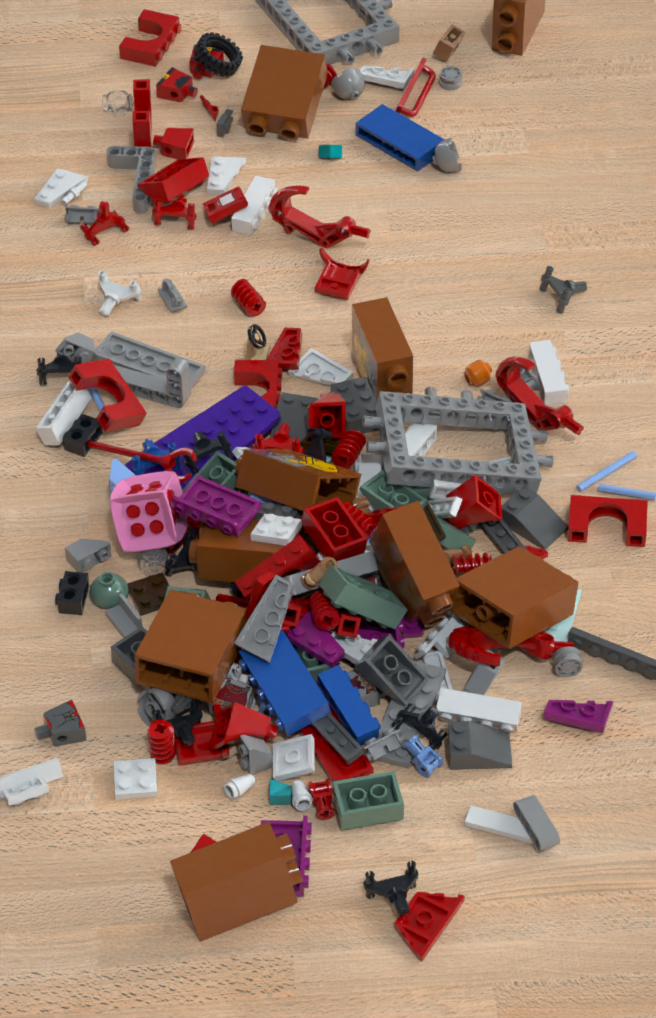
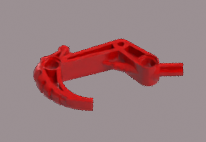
(322, 233)
(518, 391)
(470, 642)

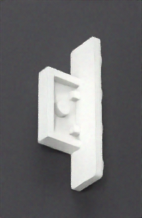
(439, 637)
(29, 782)

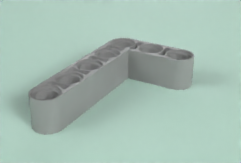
(134, 158)
(168, 392)
(359, 565)

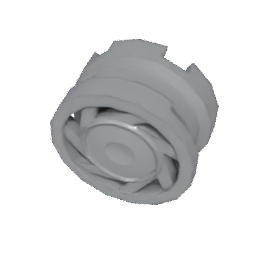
(450, 78)
(567, 661)

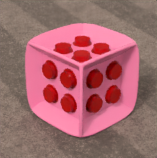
(145, 511)

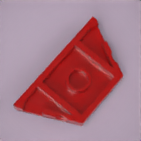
(427, 920)

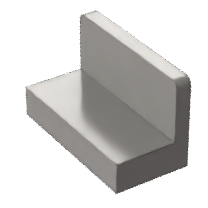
(124, 617)

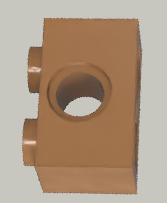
(449, 42)

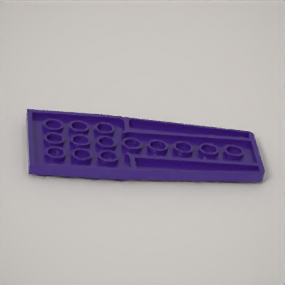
(237, 415)

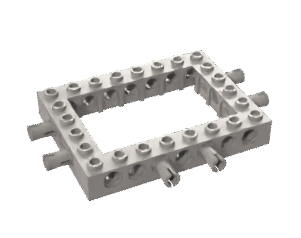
(378, 32)
(402, 469)

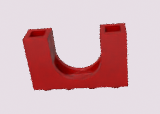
(151, 51)
(142, 113)
(262, 374)
(104, 375)
(629, 511)
(292, 556)
(298, 607)

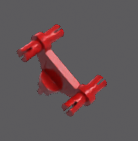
(177, 208)
(104, 220)
(280, 440)

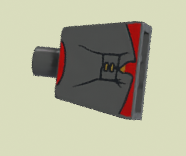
(62, 725)

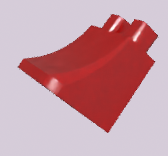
(328, 413)
(478, 503)
(239, 721)

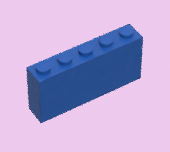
(398, 137)
(286, 687)

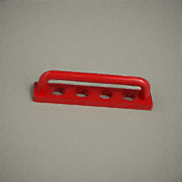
(432, 76)

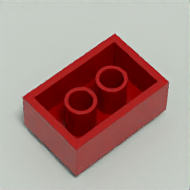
(334, 530)

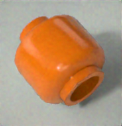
(478, 373)

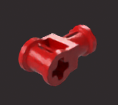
(322, 798)

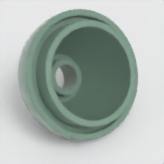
(106, 588)

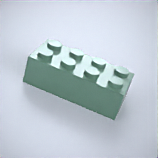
(362, 597)

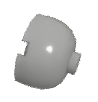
(349, 84)
(447, 156)
(155, 699)

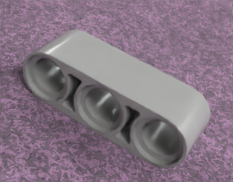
(536, 823)

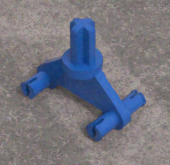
(149, 447)

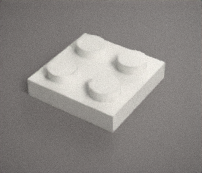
(276, 529)
(293, 758)
(135, 778)

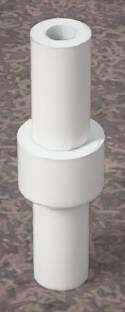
(74, 193)

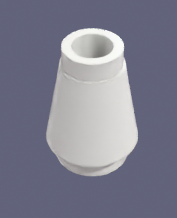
(238, 786)
(300, 796)

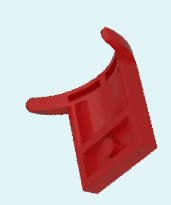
(338, 278)
(200, 748)

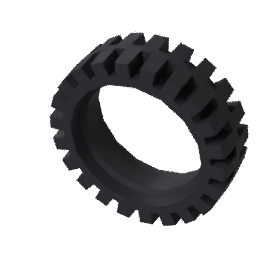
(211, 62)

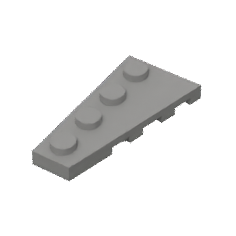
(265, 623)

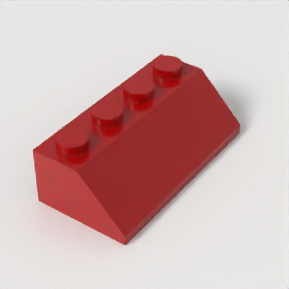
(175, 179)

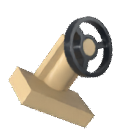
(256, 347)

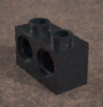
(82, 431)
(72, 593)

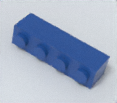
(348, 705)

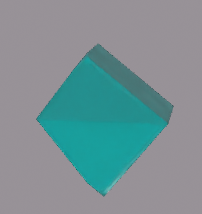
(330, 151)
(279, 793)

